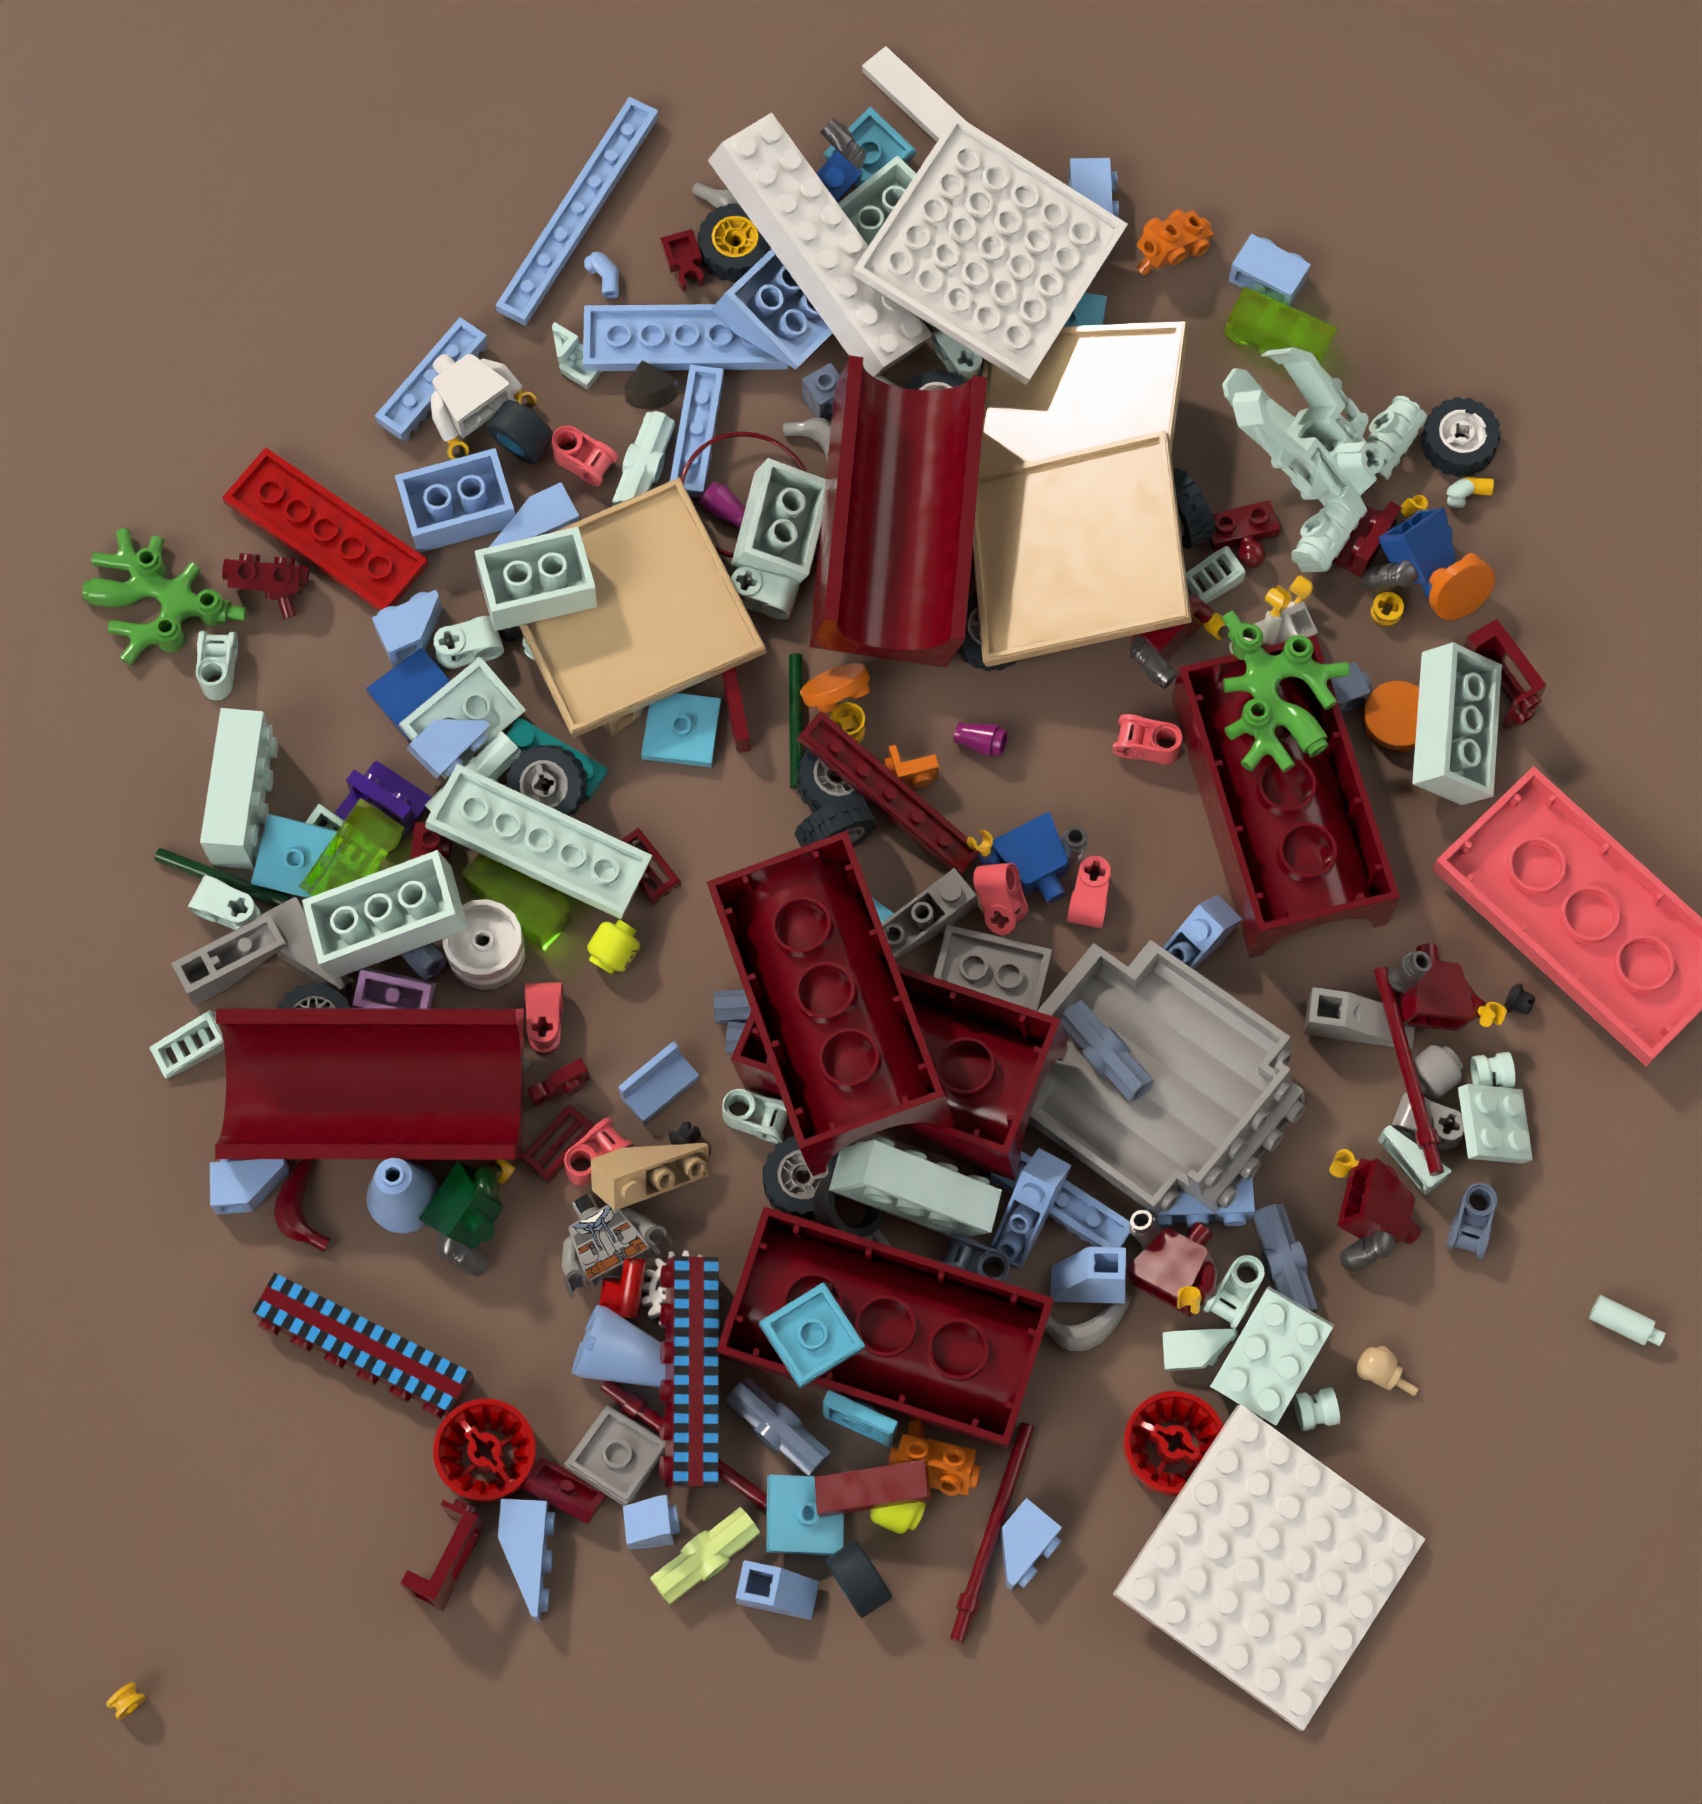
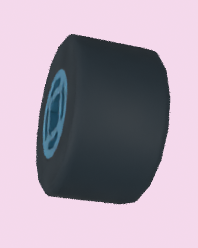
(520, 431)
(858, 1579)

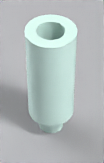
(1625, 1321)

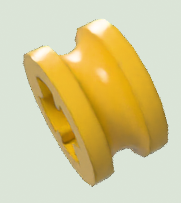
(1380, 601)
(126, 1700)

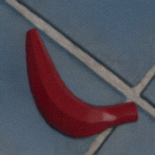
(289, 1208)

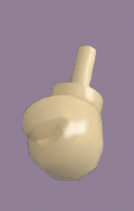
(1381, 1368)

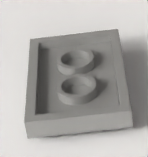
(994, 965)

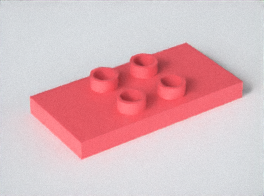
(1583, 913)

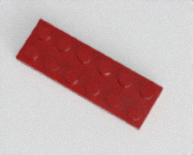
(325, 530)

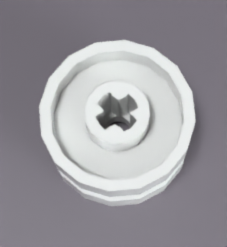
(490, 949)

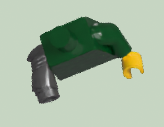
(466, 1213)

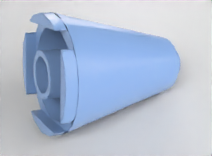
(400, 1194)
(618, 1351)

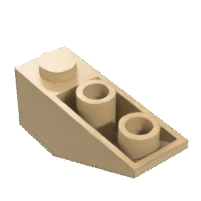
(646, 1171)

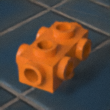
(1173, 240)
(949, 1465)

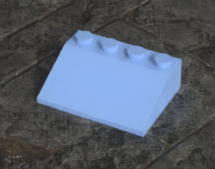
(773, 312)

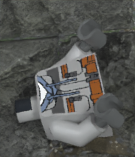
(603, 1241)

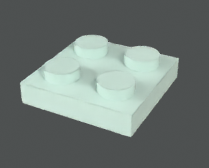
(1495, 1123)

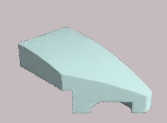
(571, 357)
(1195, 1348)

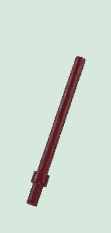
(1426, 1137)
(636, 1407)
(969, 1602)

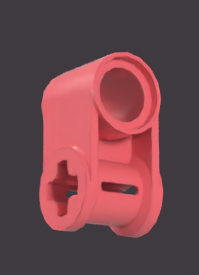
(589, 457)
(1145, 738)
(1000, 892)
(1090, 897)
(544, 1011)
(597, 1142)

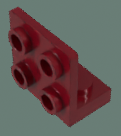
(1364, 541)

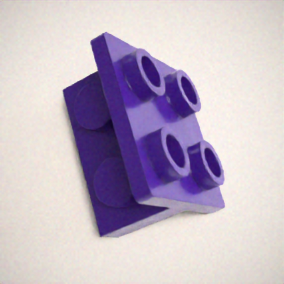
(387, 793)

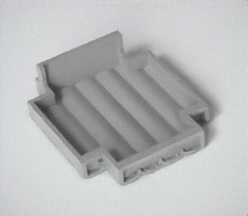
(1215, 1089)

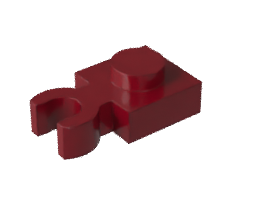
(683, 256)
(566, 1080)

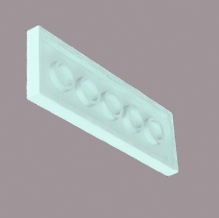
(538, 841)

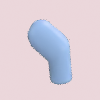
(601, 264)

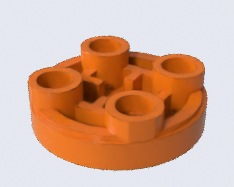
(1461, 587)
(836, 685)
(1392, 715)

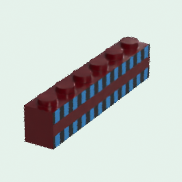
(363, 1346)
(690, 1372)

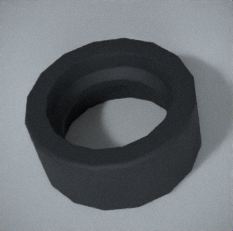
(826, 1213)

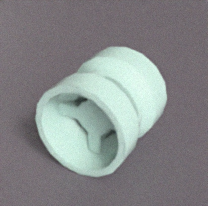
(1493, 1071)
(1316, 1409)

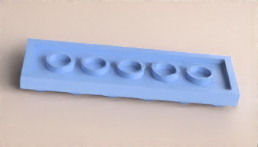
(667, 339)

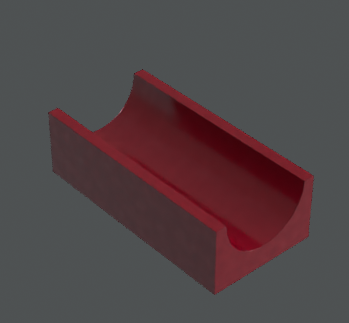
(898, 519)
(1291, 842)
(827, 998)
(987, 1061)
(373, 1083)
(934, 1335)

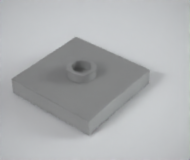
(616, 1456)

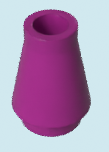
(723, 504)
(982, 738)

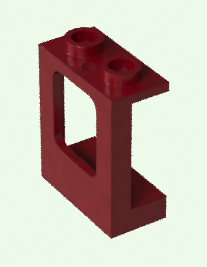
(1495, 644)
(454, 1559)

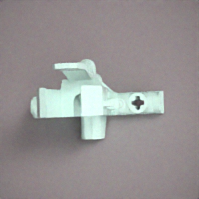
(1323, 447)

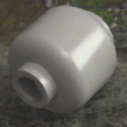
(1437, 1070)

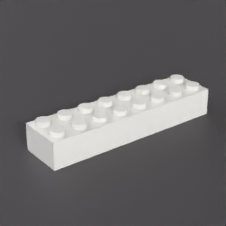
(815, 243)

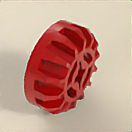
(464, 1425)
(1145, 1426)

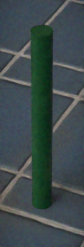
(796, 749)
(200, 870)

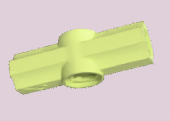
(705, 1555)

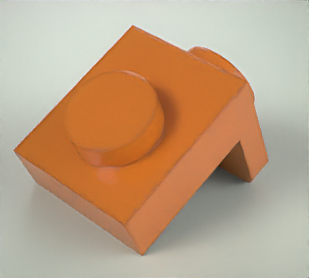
(914, 773)

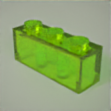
(1274, 325)
(354, 849)
(536, 909)

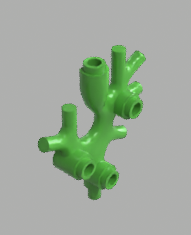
(149, 580)
(1261, 681)

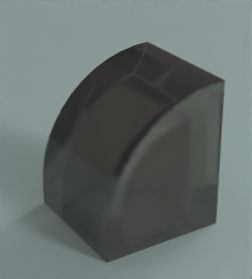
(650, 388)

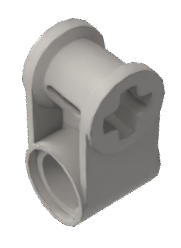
(1438, 1115)

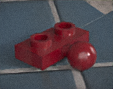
(1245, 528)

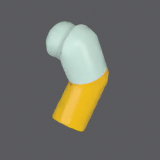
(1467, 486)

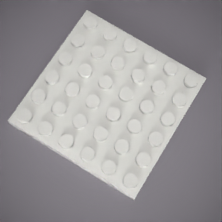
(989, 249)
(1269, 1567)

